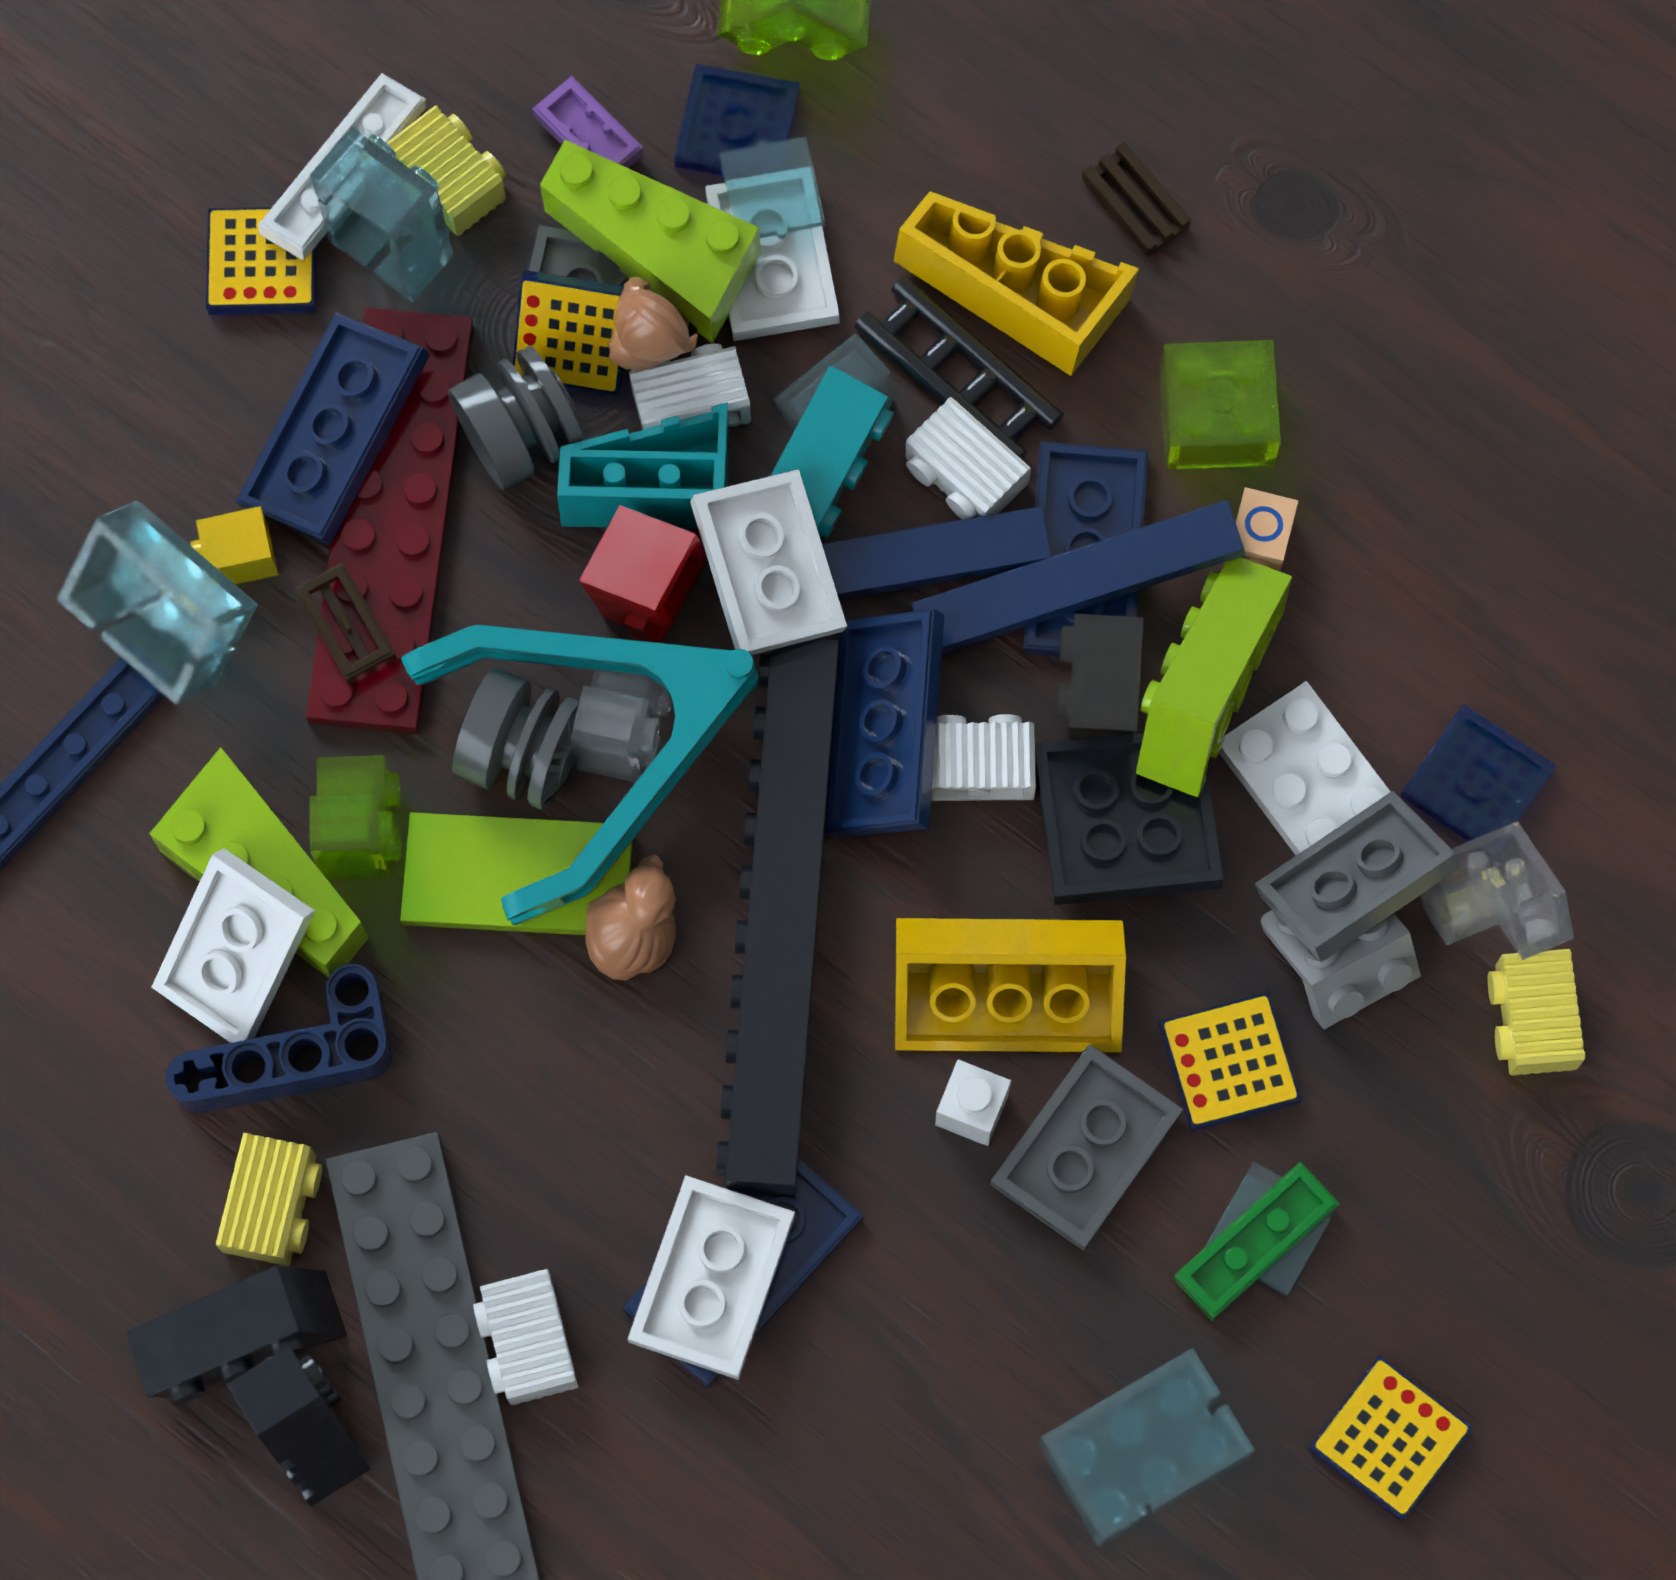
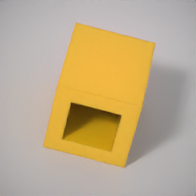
(238, 545)

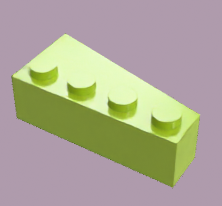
(654, 233)
(1209, 672)
(228, 813)

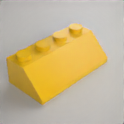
(1009, 985)

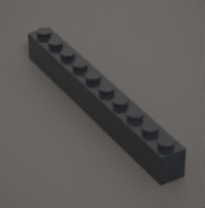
(781, 920)

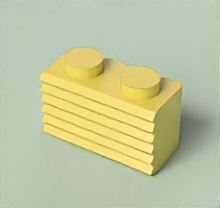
(466, 179)
(1537, 1012)
(268, 1200)

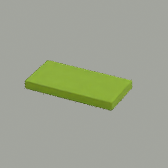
(467, 863)

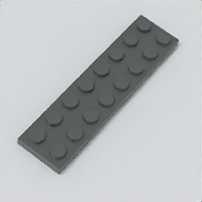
(430, 1363)

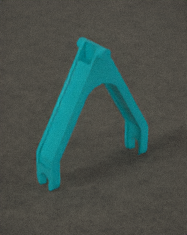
(704, 692)

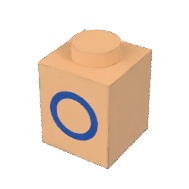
(1265, 526)

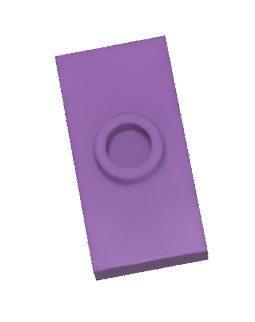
(579, 118)

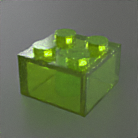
(1219, 404)

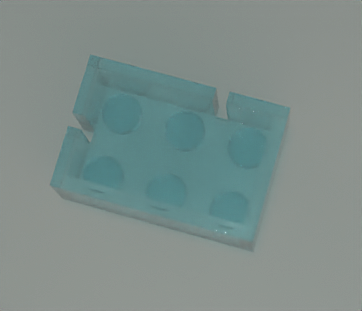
(377, 202)
(182, 601)
(1145, 1447)

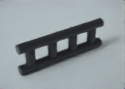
(953, 338)

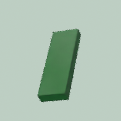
(1256, 1241)

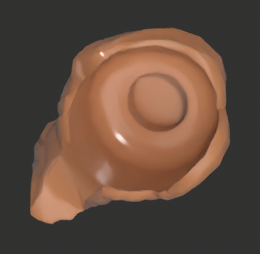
(647, 329)
(633, 923)

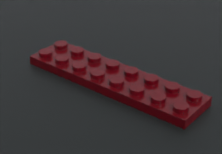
(396, 535)

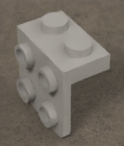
(1354, 975)

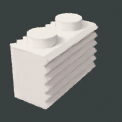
(691, 387)
(965, 462)
(984, 759)
(527, 1338)

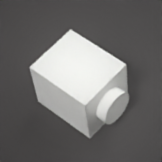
(972, 1102)

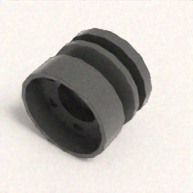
(516, 417)
(510, 735)

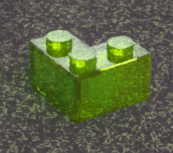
(821, 26)
(353, 818)

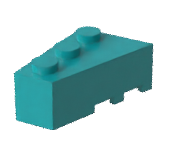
(833, 440)
(645, 471)

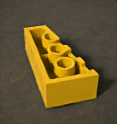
(1014, 279)

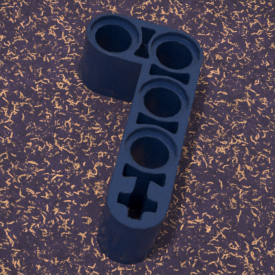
(281, 1050)

